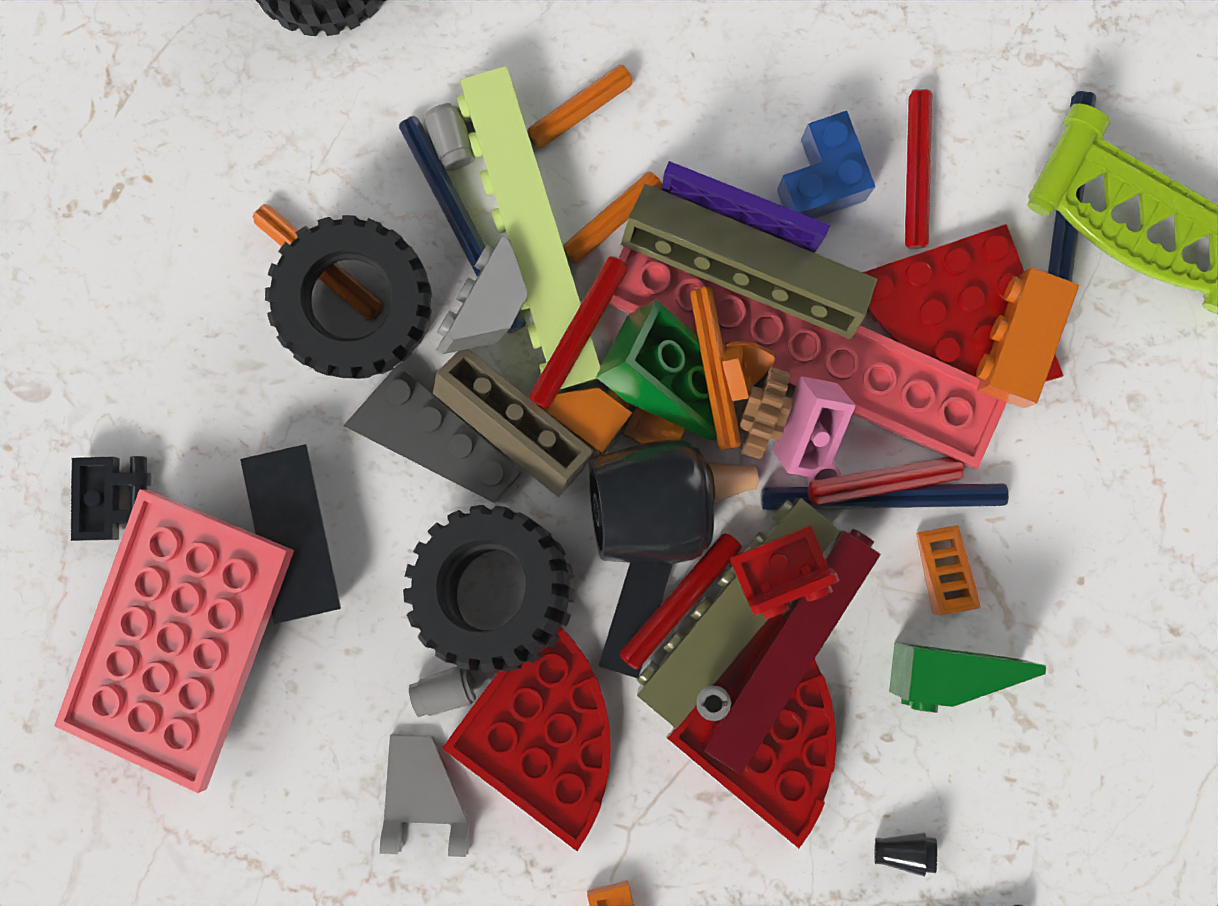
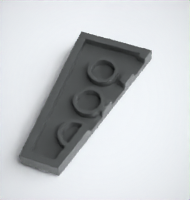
(424, 430)

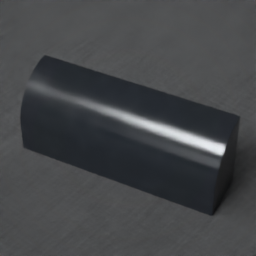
(289, 513)

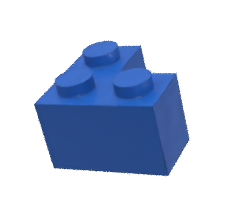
(836, 172)

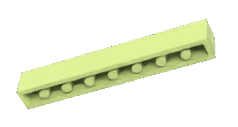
(525, 216)

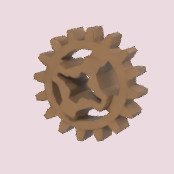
(765, 413)

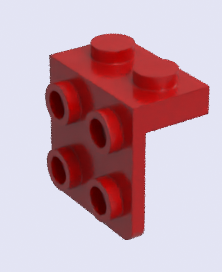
(783, 572)

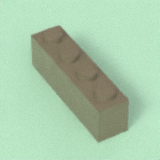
(511, 421)

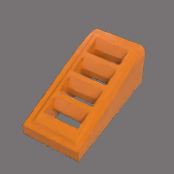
(962, 567)

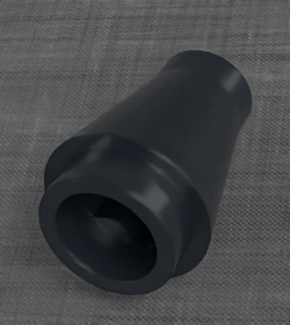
(908, 853)

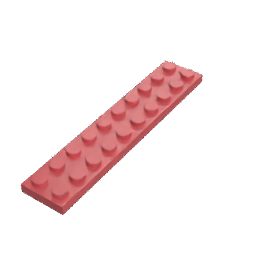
(881, 376)

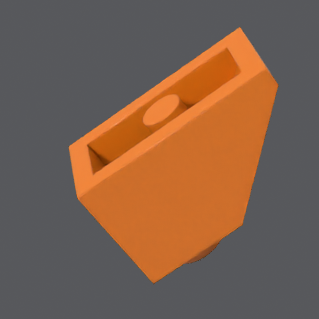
(591, 416)

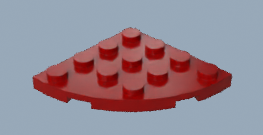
(949, 298)
(542, 740)
(794, 761)

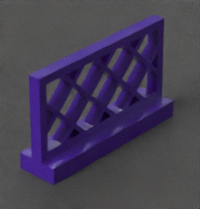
(744, 207)

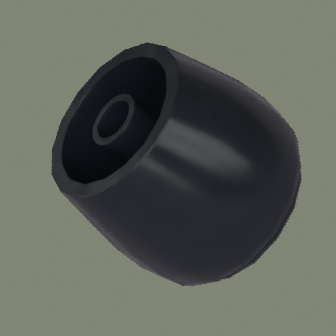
(651, 503)

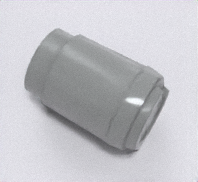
(449, 136)
(442, 692)

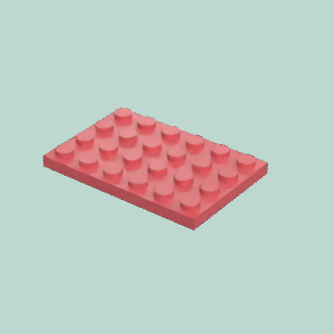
(173, 639)

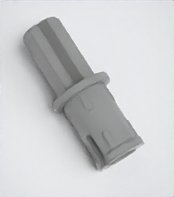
(713, 703)

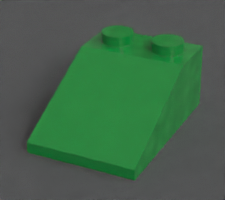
(660, 369)
(951, 677)

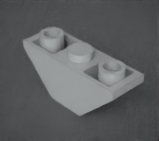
(487, 303)

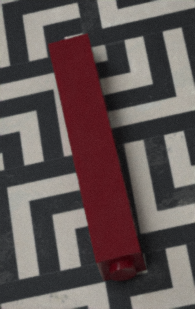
(789, 655)

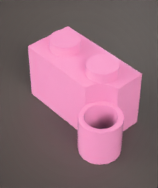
(814, 429)

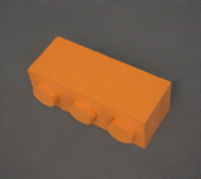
(1026, 337)

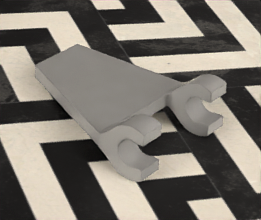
(420, 793)

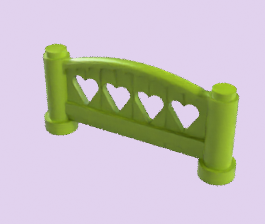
(1083, 157)

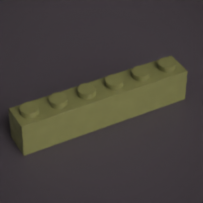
(748, 261)
(719, 628)

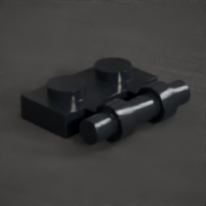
(96, 495)

